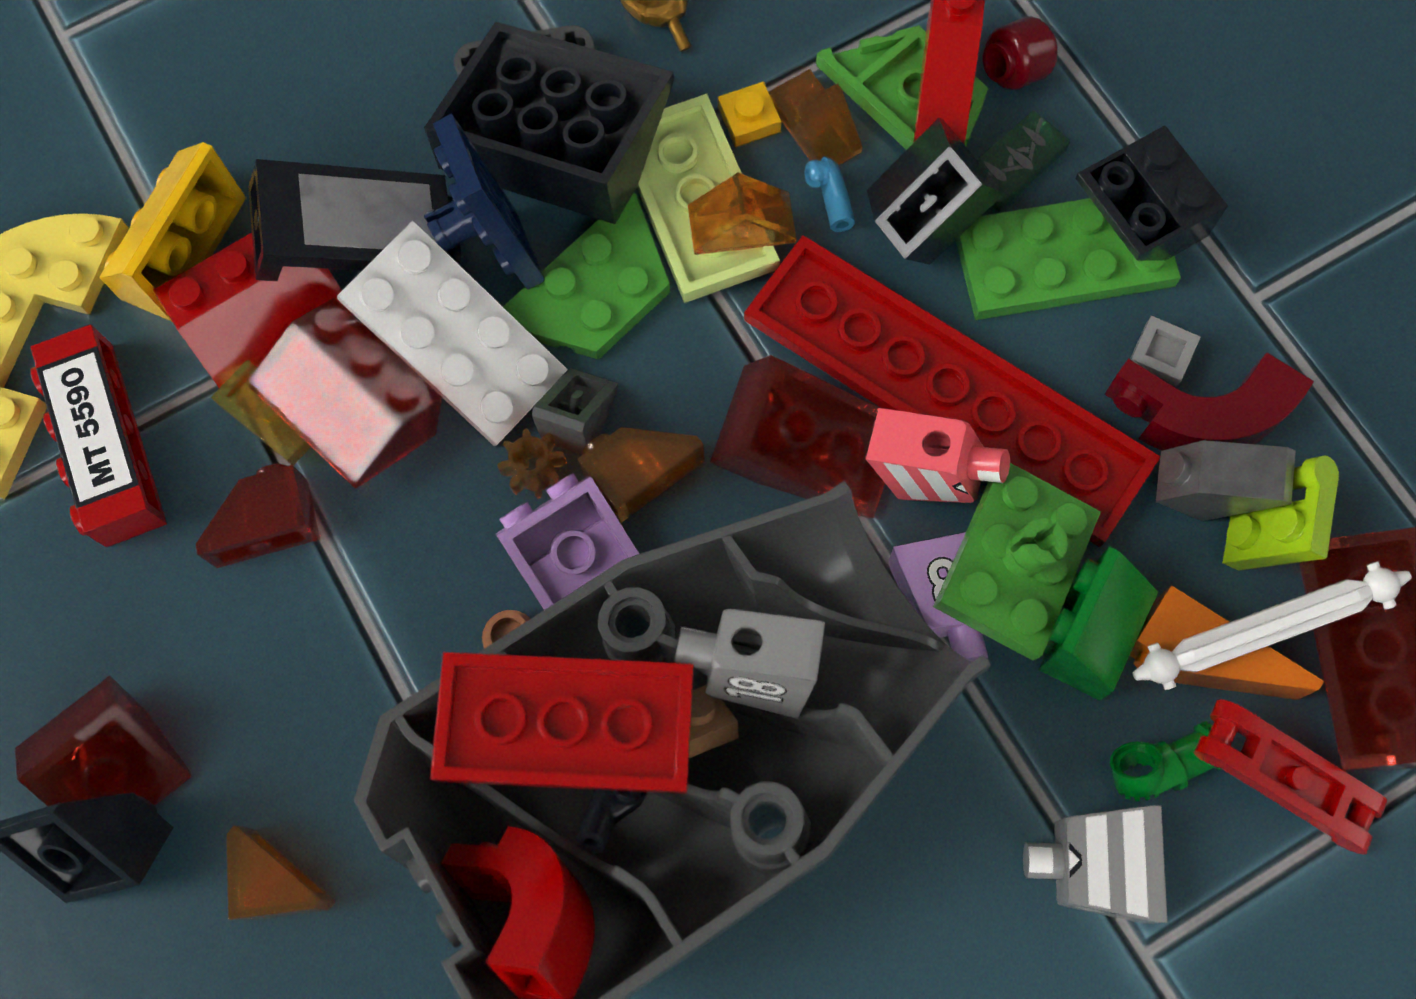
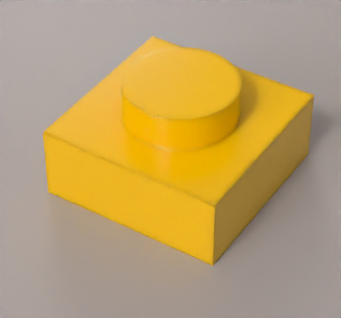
(749, 114)

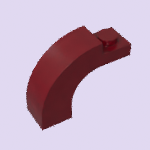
(1237, 417)

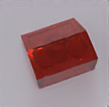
(99, 750)

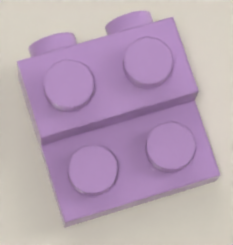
(564, 539)

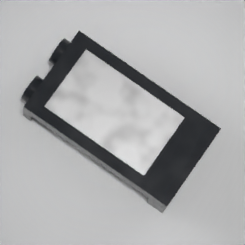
(334, 213)

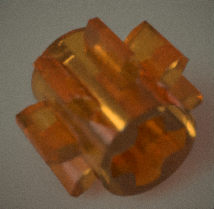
(519, 455)

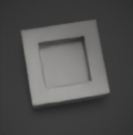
(1165, 350)

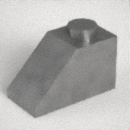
(1225, 478)

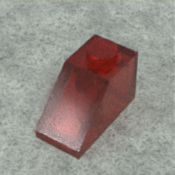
(261, 517)

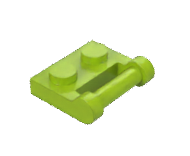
(1289, 531)

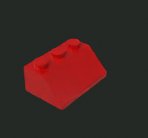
(231, 314)

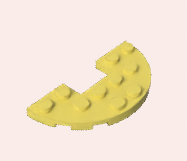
(40, 263)

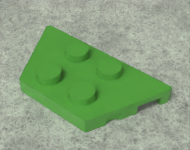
(886, 80)
(596, 287)

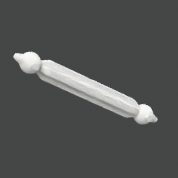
(1272, 625)

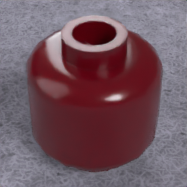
(1020, 53)

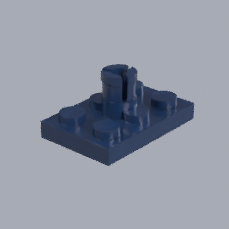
(479, 207)

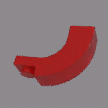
(550, 917)

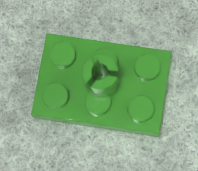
(1018, 561)

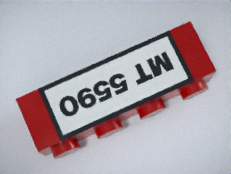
(96, 437)

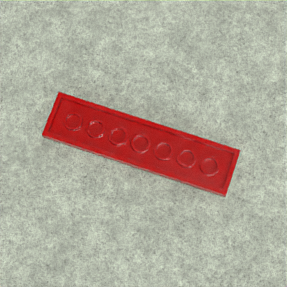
(926, 367)

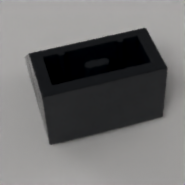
(931, 194)
(1154, 196)

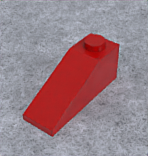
(949, 64)

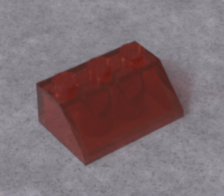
(346, 393)

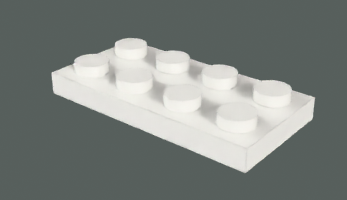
(452, 333)

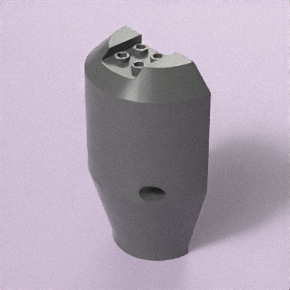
(695, 859)

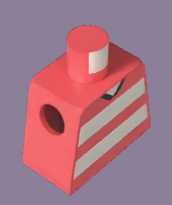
(932, 457)

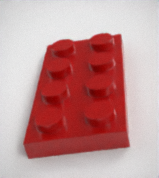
(563, 722)

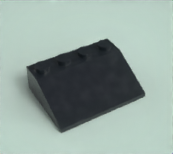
(558, 119)

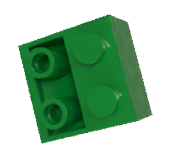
(1099, 626)

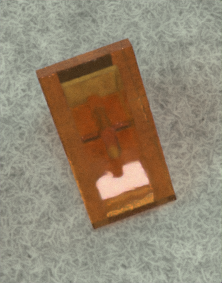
(741, 216)
(266, 882)

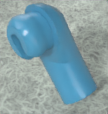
(834, 191)

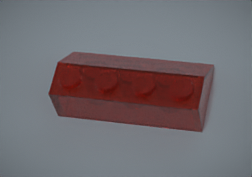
(1371, 654)

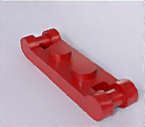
(1292, 776)

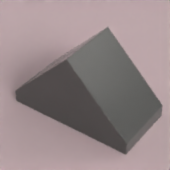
(574, 409)

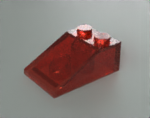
(799, 435)

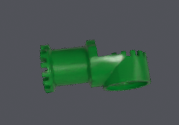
(1171, 764)

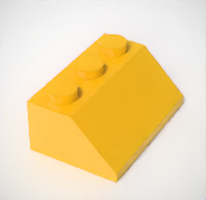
(175, 227)

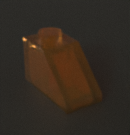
(638, 465)

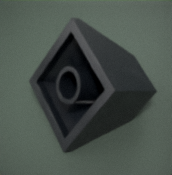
(87, 844)

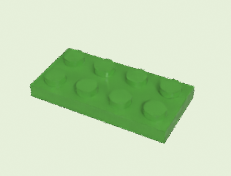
(1052, 260)

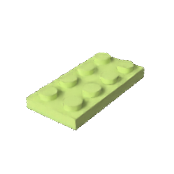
(682, 165)

